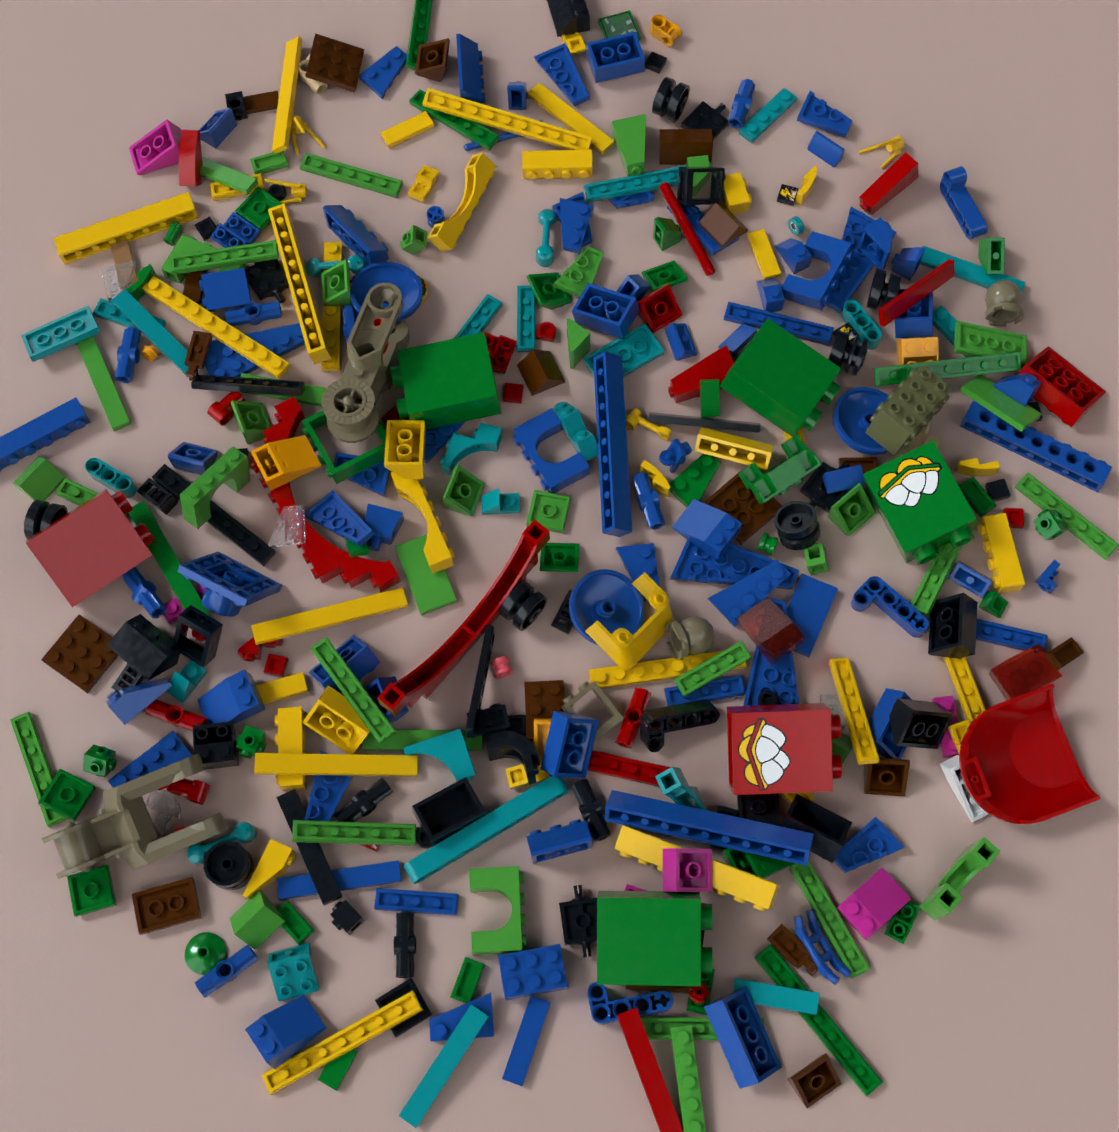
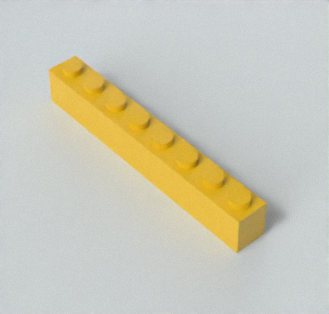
(127, 227)
(725, 878)

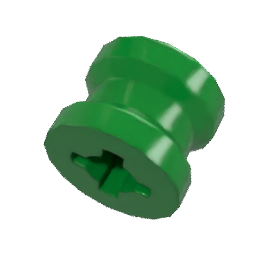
(768, 544)

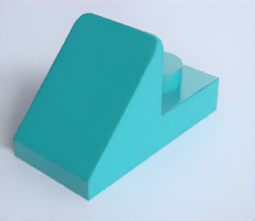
(500, 503)
(186, 681)

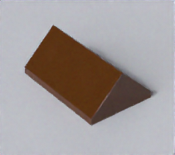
(679, 144)

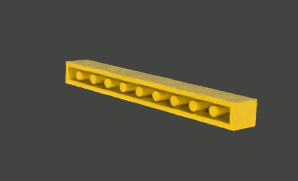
(299, 284)

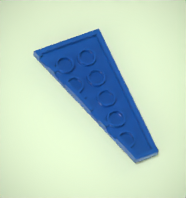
(859, 266)
(227, 362)
(732, 567)
(777, 678)

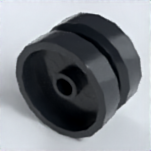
(670, 99)
(883, 290)
(41, 515)
(797, 525)
(523, 605)
(240, 867)

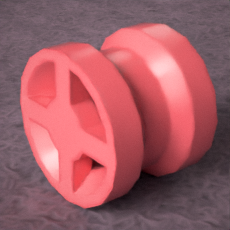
(501, 667)

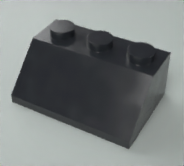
(569, 16)
(953, 627)
(145, 647)
(919, 723)

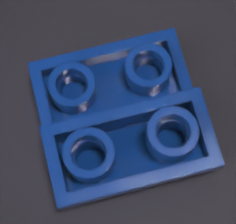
(235, 232)

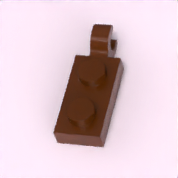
(197, 353)
(792, 949)

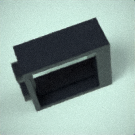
(685, 185)
(210, 628)

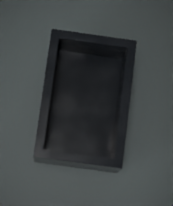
(448, 811)
(828, 828)

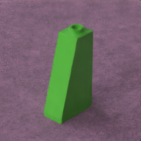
(631, 143)

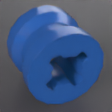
(434, 212)

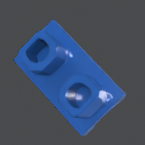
(675, 454)

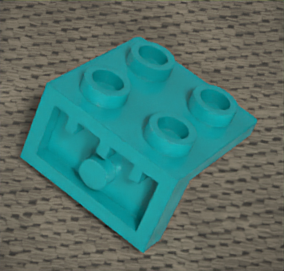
(292, 972)

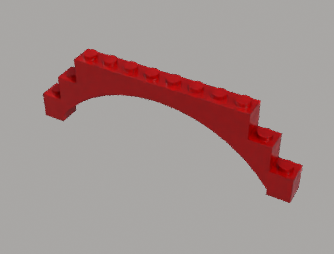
(325, 557)
(435, 669)

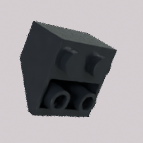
(216, 745)

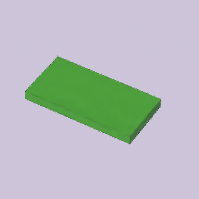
(981, 340)
(982, 391)
(428, 589)

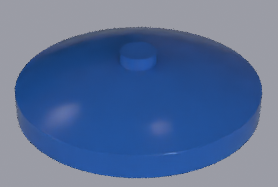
(392, 273)
(852, 418)
(606, 598)

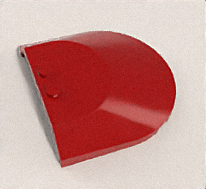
(1021, 761)

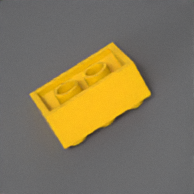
(405, 448)

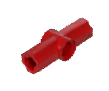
(166, 712)
(629, 728)

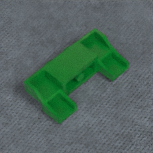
(787, 473)

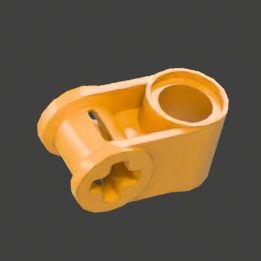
(664, 30)

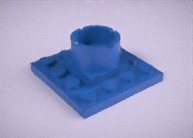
(228, 583)

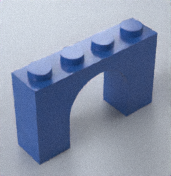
(818, 292)
(552, 475)

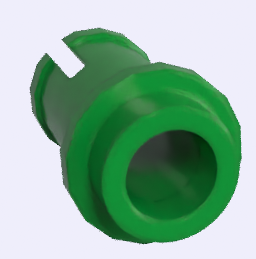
(173, 232)

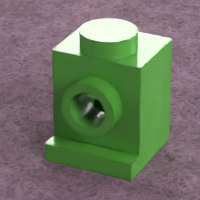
(411, 242)
(816, 559)

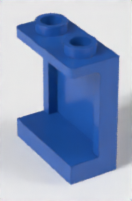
(225, 289)

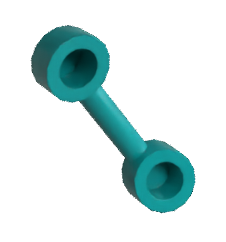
(545, 252)
(315, 267)
(197, 852)

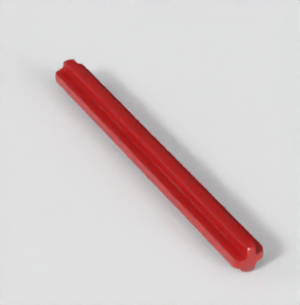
(687, 229)

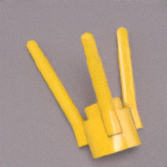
(299, 127)
(892, 145)
(297, 190)

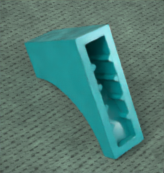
(451, 750)

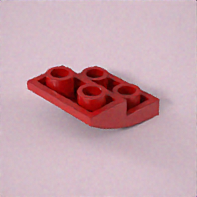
(500, 351)

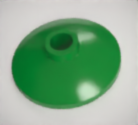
(215, 952)

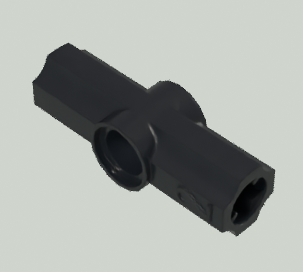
(364, 802)
(591, 810)
(405, 945)

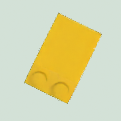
(337, 721)

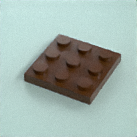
(334, 63)
(743, 506)
(81, 654)

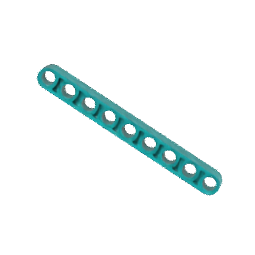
(485, 828)

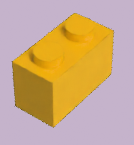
(735, 193)

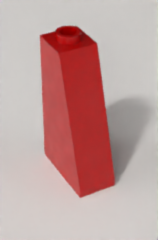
(890, 184)
(687, 384)

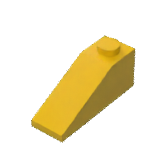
(270, 867)

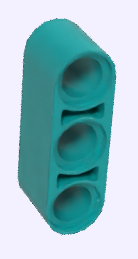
(860, 316)
(105, 471)

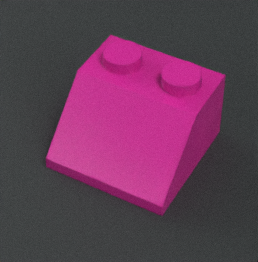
(687, 870)

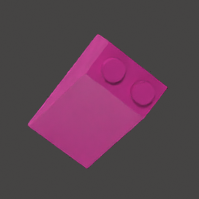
(157, 148)
(873, 903)

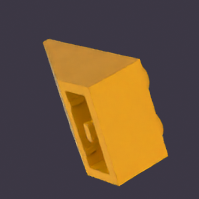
(917, 350)
(285, 460)

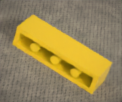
(557, 164)
(733, 448)
(1001, 553)
(290, 740)

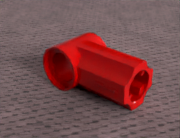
(223, 410)
(194, 791)

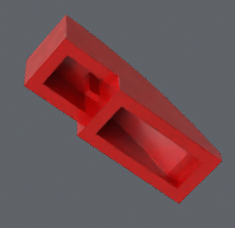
(190, 158)

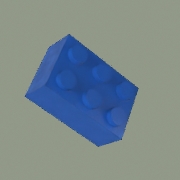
(615, 57)
(605, 310)
(532, 972)

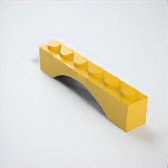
(477, 174)
(435, 548)

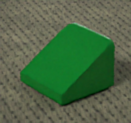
(993, 603)

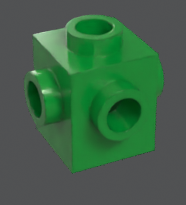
(1050, 524)
(251, 742)
(99, 761)

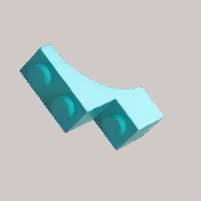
(575, 429)
(459, 446)
(676, 787)

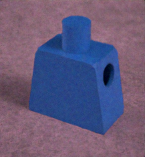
(384, 524)

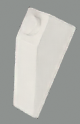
(952, 772)

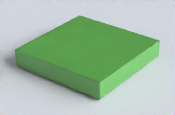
(549, 510)

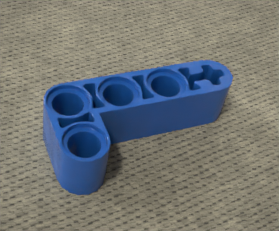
(961, 204)
(891, 609)
(631, 1002)

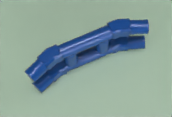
(829, 954)

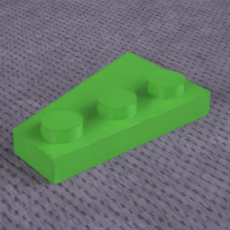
(580, 272)

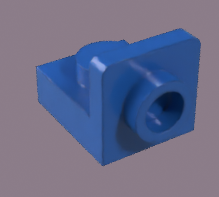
(1045, 579)

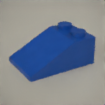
(916, 320)
(707, 528)
(133, 699)
(232, 700)
(285, 1030)

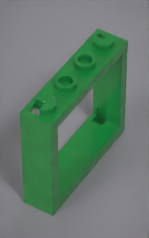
(351, 467)

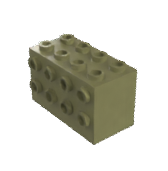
(908, 409)

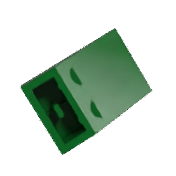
(753, 863)

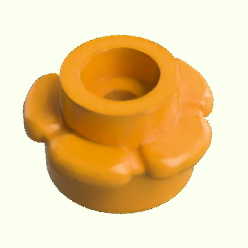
(150, 353)

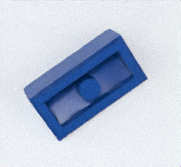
(825, 149)
(739, 339)
(680, 341)
(843, 479)
(970, 579)

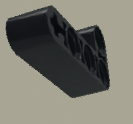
(674, 718)

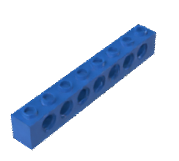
(1041, 455)

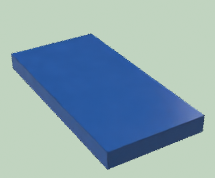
(809, 609)

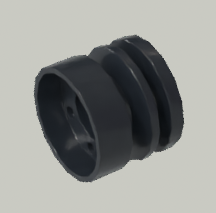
(848, 352)

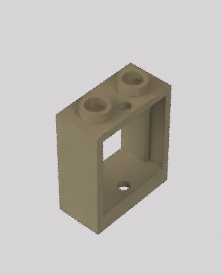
(585, 688)

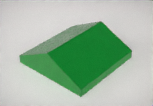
(664, 274)
(546, 294)
(560, 557)

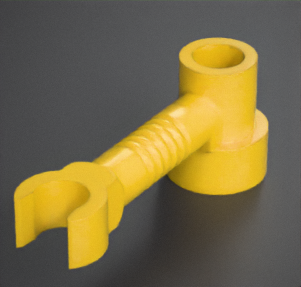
(634, 419)

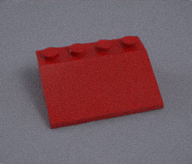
(1063, 386)

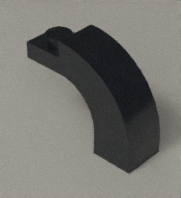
(516, 746)

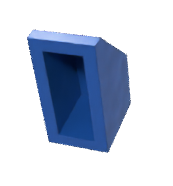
(517, 95)
(794, 254)
(907, 261)
(634, 286)
(771, 294)
(1019, 387)

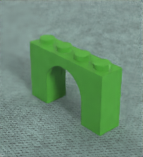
(190, 245)
(196, 498)
(946, 894)
(509, 937)

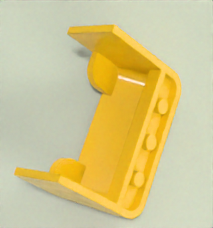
(628, 648)

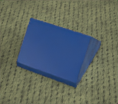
(218, 127)
(192, 458)

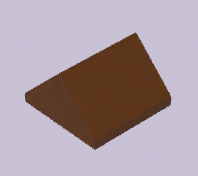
(432, 59)
(722, 225)
(540, 371)
(886, 777)
(815, 1080)

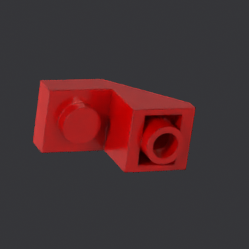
(251, 651)

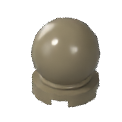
(1003, 303)
(690, 636)

